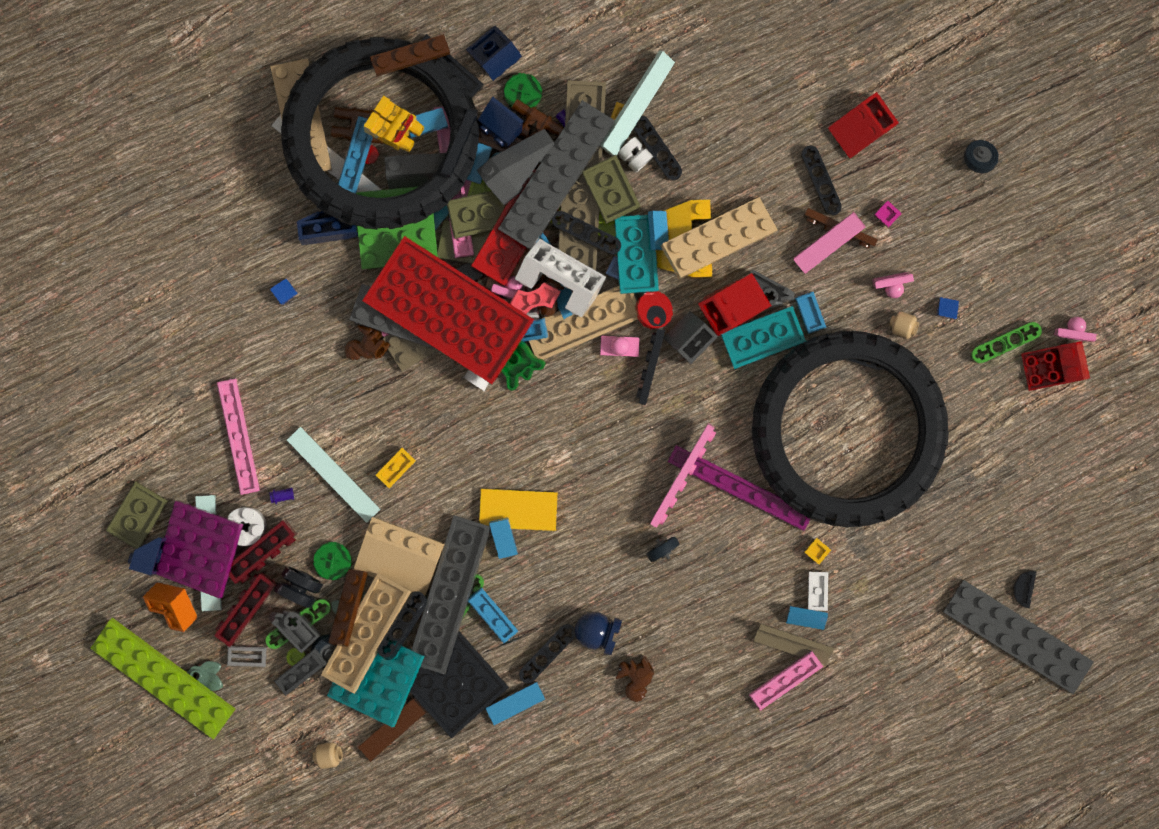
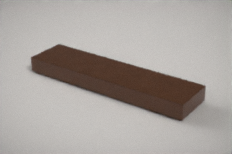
(386, 735)

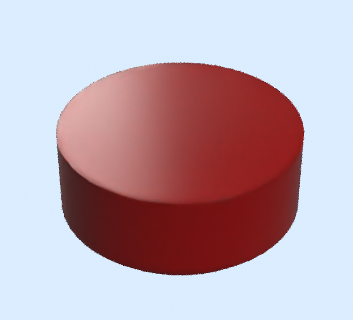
(373, 155)

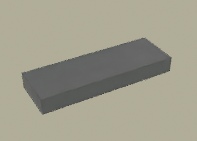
(300, 672)

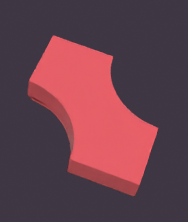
(543, 296)

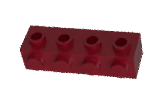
(261, 550)
(242, 614)

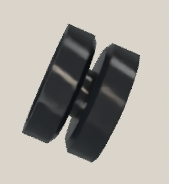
(299, 585)

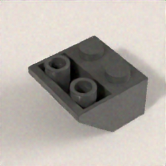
(690, 337)

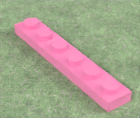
(679, 483)

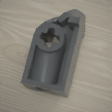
(780, 293)
(299, 635)

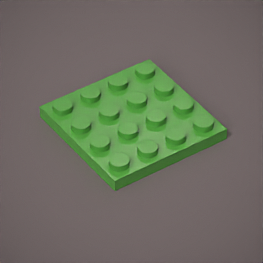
(379, 244)

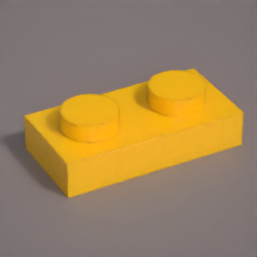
(395, 467)

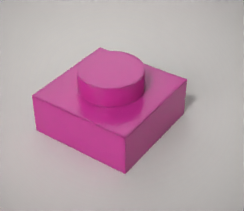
(887, 214)

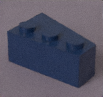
(324, 228)

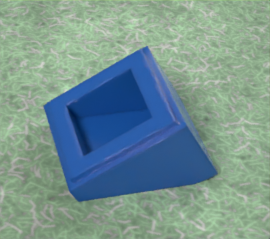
(283, 291)
(947, 308)

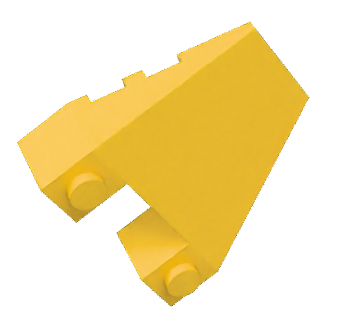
(679, 222)

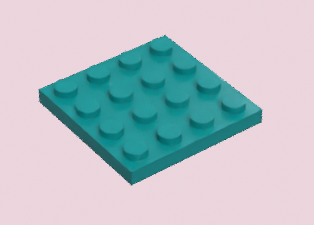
(383, 686)

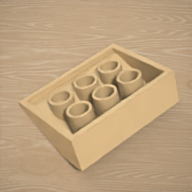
(399, 555)

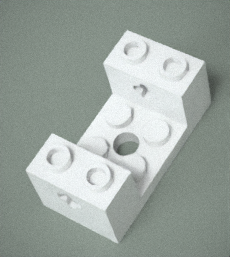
(564, 269)

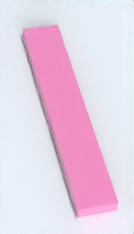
(238, 436)

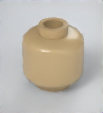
(904, 325)
(327, 755)

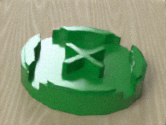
(524, 88)
(332, 561)

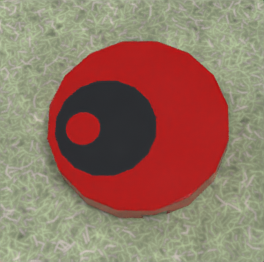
(654, 310)

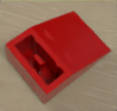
(863, 125)
(734, 304)
(1055, 366)

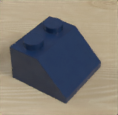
(494, 52)
(500, 123)
(147, 557)

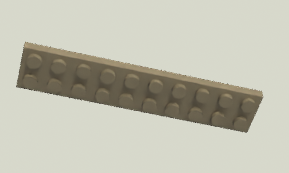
(580, 200)

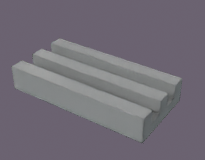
(252, 656)

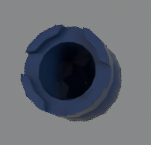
(596, 631)

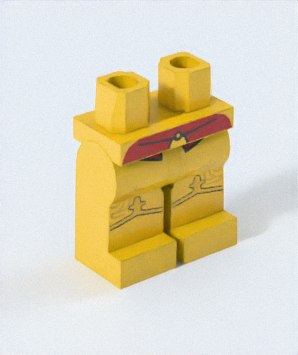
(393, 125)

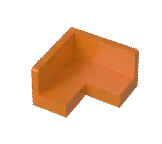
(173, 604)

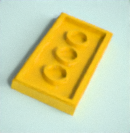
(524, 508)

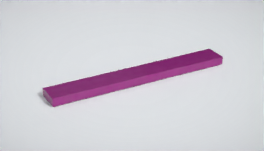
(740, 488)

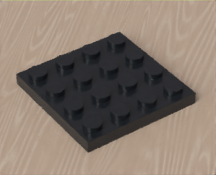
(460, 692)

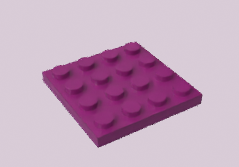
(199, 549)

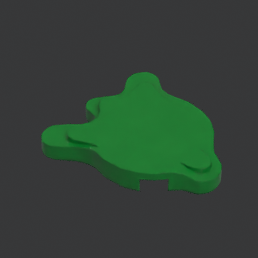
(521, 364)

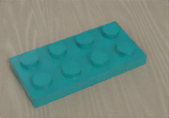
(635, 259)
(763, 337)

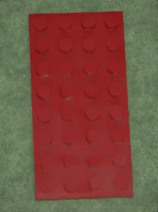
(448, 310)

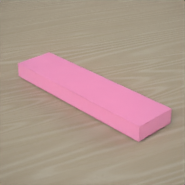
(829, 242)
(785, 680)

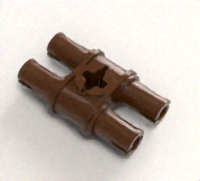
(352, 115)
(533, 115)

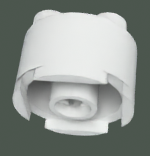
(257, 524)

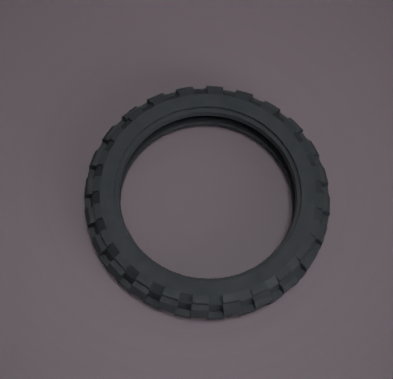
(349, 206)
(931, 418)

